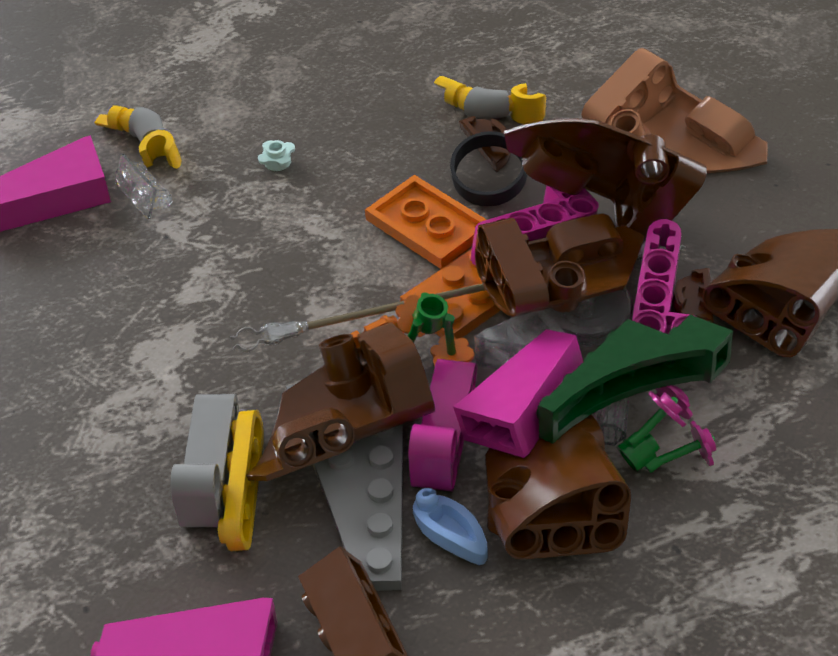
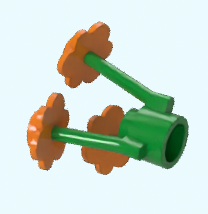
(427, 316)

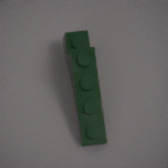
(631, 363)

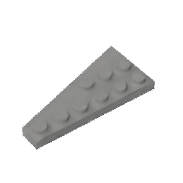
(367, 503)

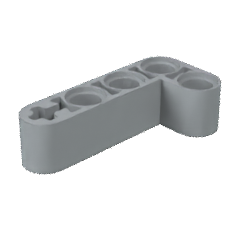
(200, 480)

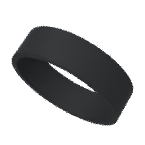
(481, 198)

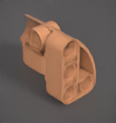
(647, 101)

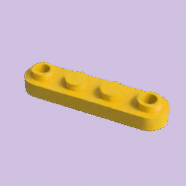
(239, 493)

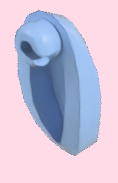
(450, 526)

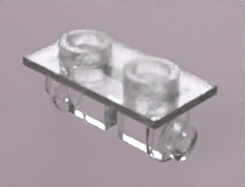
(141, 187)

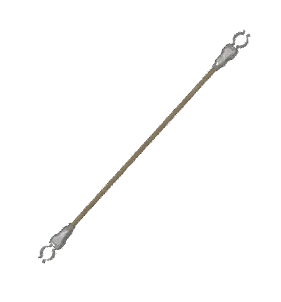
(275, 332)

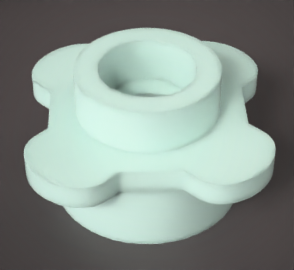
(276, 155)

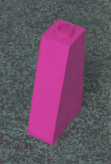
(53, 186)
(505, 405)
(217, 630)

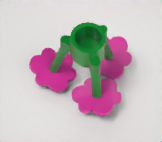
(641, 446)

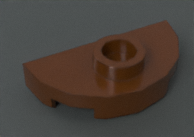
(496, 156)
(689, 292)

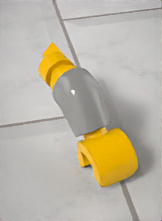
(494, 103)
(148, 128)

